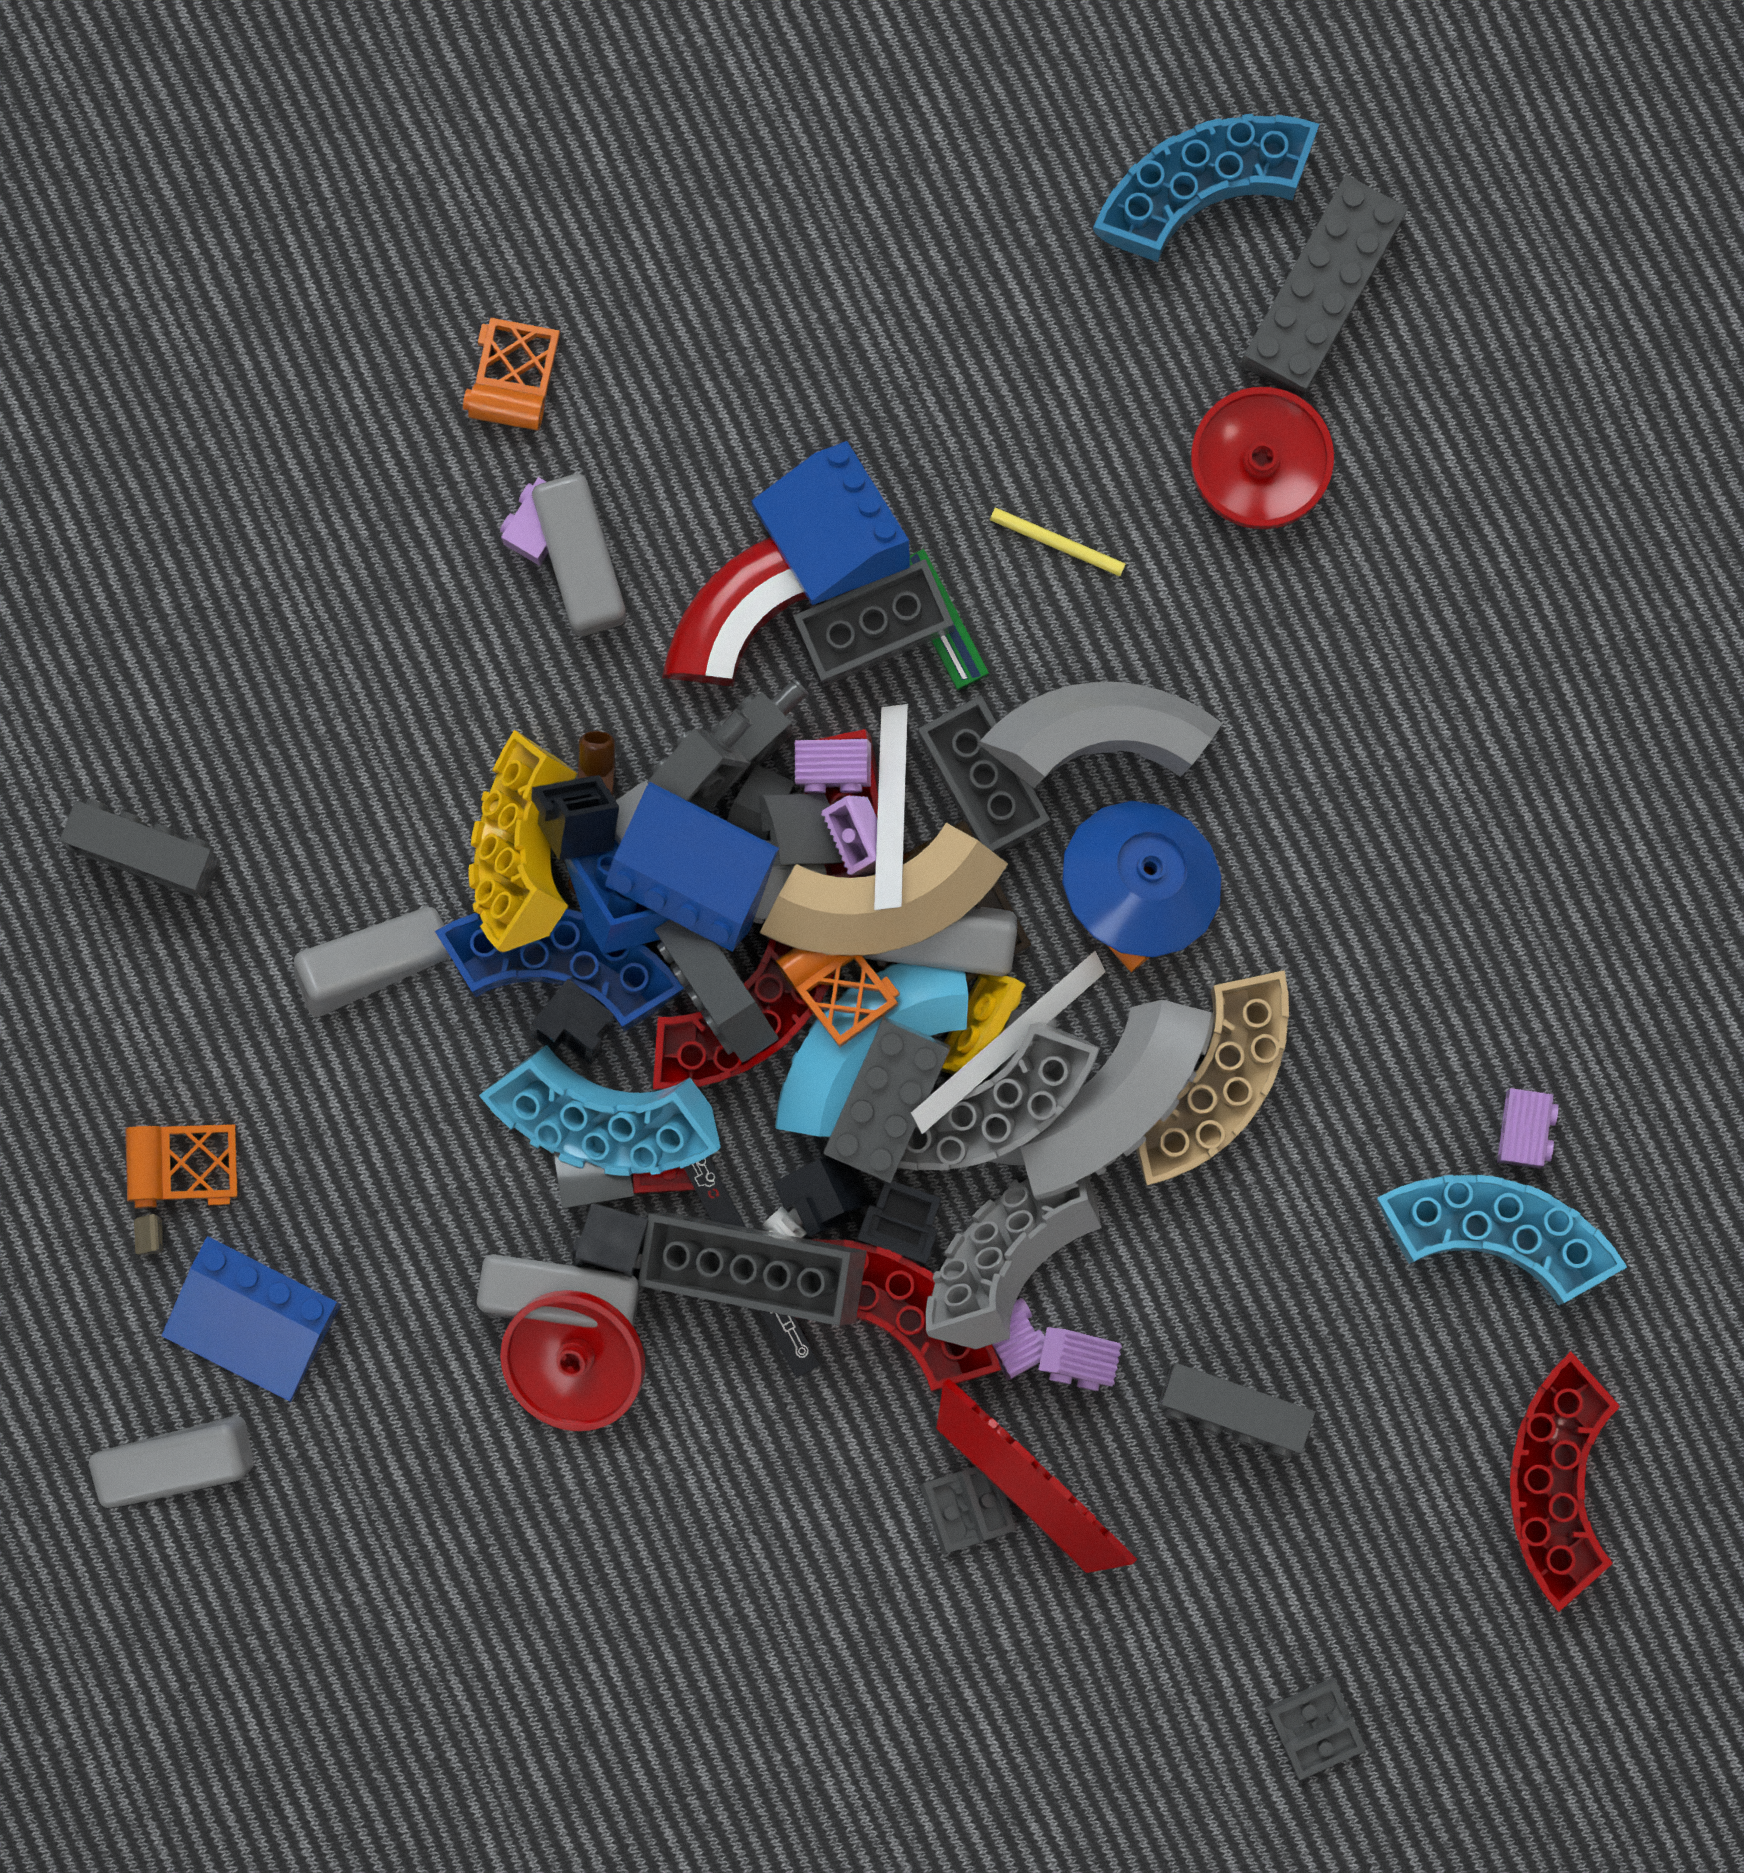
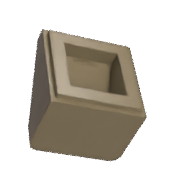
(148, 1235)

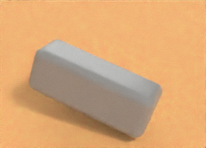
(579, 555)
(975, 944)
(368, 960)
(513, 1282)
(172, 1463)

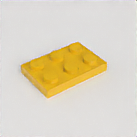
(988, 1010)

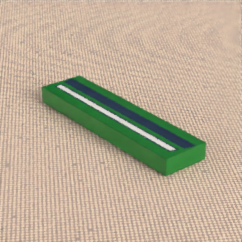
(956, 648)

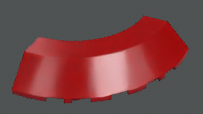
(896, 1301)
(1028, 1483)

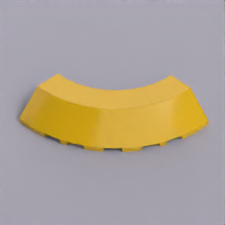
(511, 852)

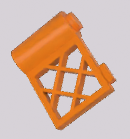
(508, 401)
(809, 968)
(149, 1165)

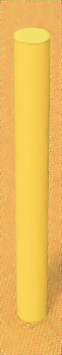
(1057, 541)

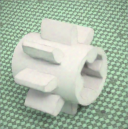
(785, 1223)

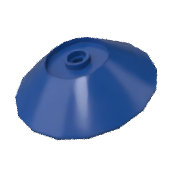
(1123, 902)

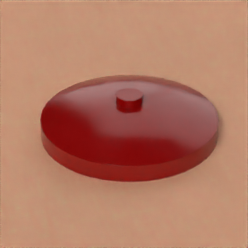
(1262, 458)
(570, 1372)

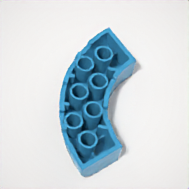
(1202, 168)

